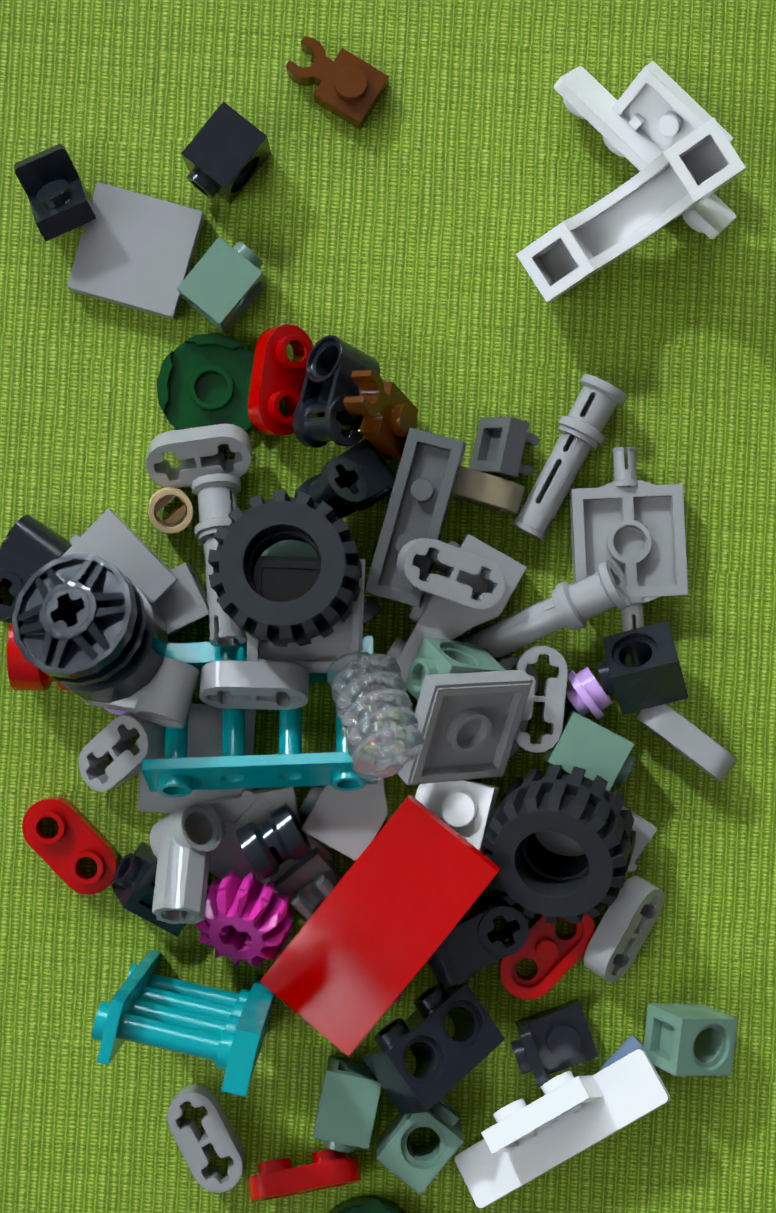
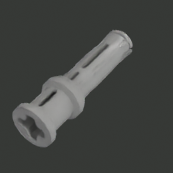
(579, 434)
(216, 500)
(568, 606)

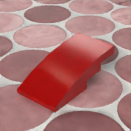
(380, 925)

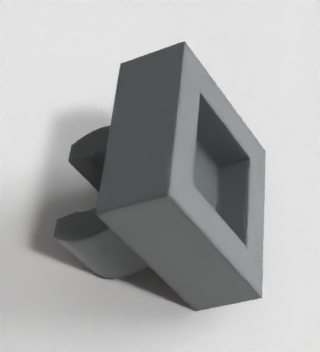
(501, 446)
(308, 883)

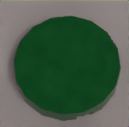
(206, 382)

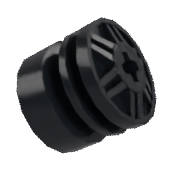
(89, 628)

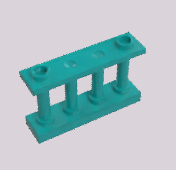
(179, 775)
(187, 1021)

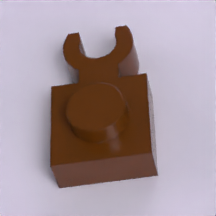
(344, 85)
(385, 413)

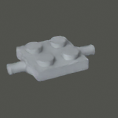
(636, 530)

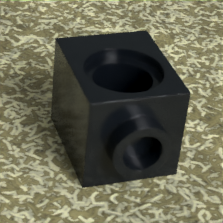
(225, 154)
(642, 668)

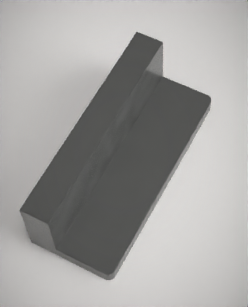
(415, 511)

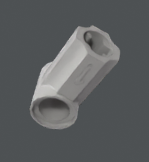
(165, 698)
(183, 854)

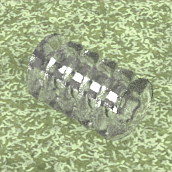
(374, 713)

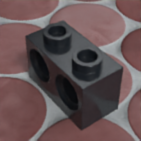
(439, 1058)

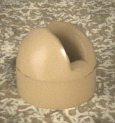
(178, 518)

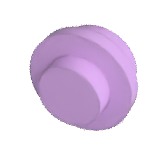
(587, 693)

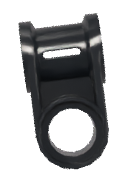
(324, 390)
(351, 480)
(24, 552)
(476, 943)

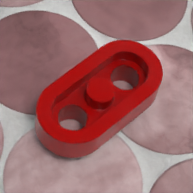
(277, 378)
(74, 840)
(552, 955)
(281, 1180)

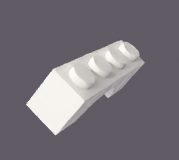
(633, 211)

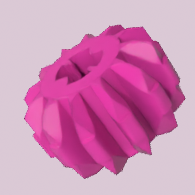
(245, 919)

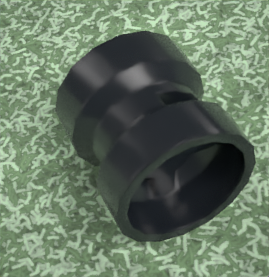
(274, 841)

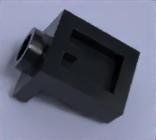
(54, 192)
(135, 886)
(553, 1041)

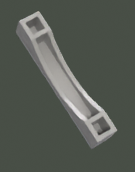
(353, 818)

